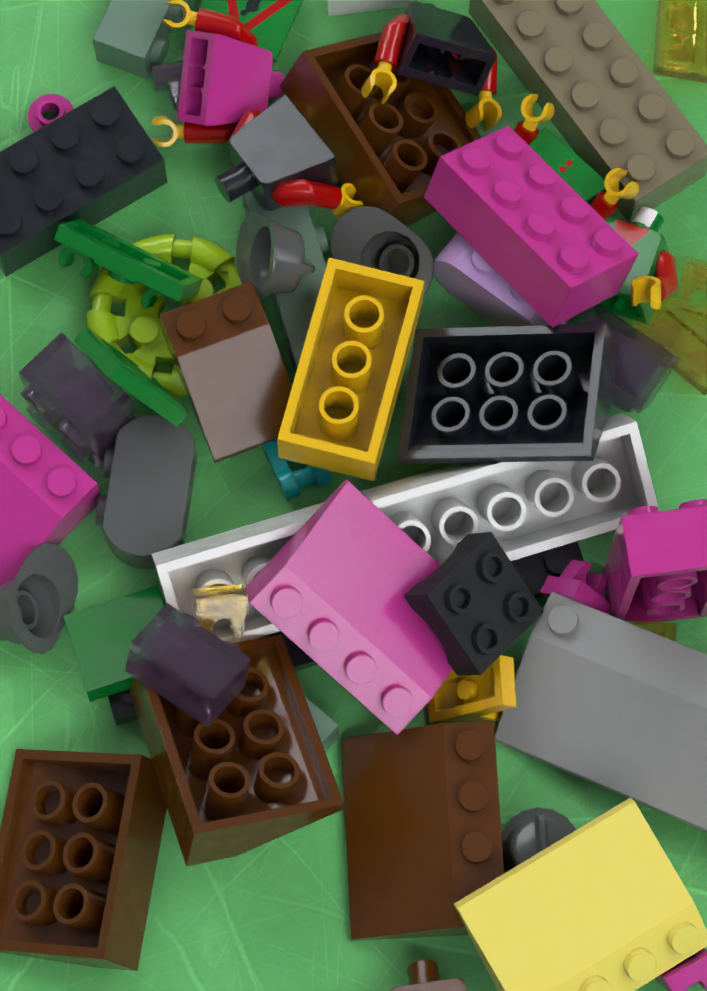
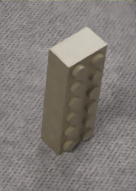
(600, 94)

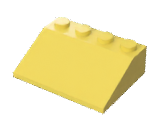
(586, 912)

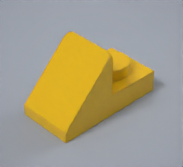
(475, 696)

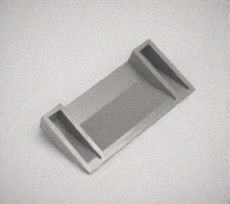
(614, 708)

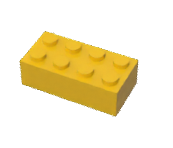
(350, 369)

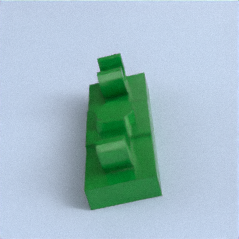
(125, 263)

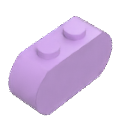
(481, 287)

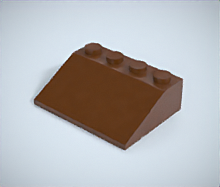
(377, 146)
(249, 771)
(419, 827)
(79, 856)

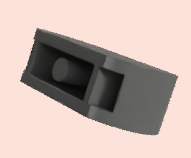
(147, 489)

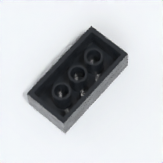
(72, 170)

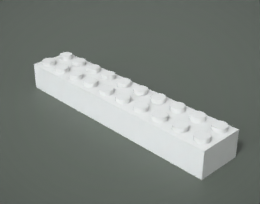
(521, 503)

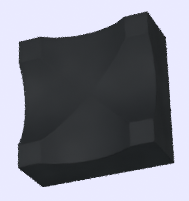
(475, 603)

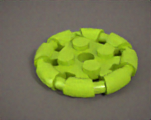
(143, 324)

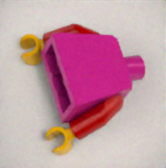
(219, 79)

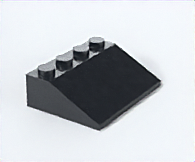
(508, 394)

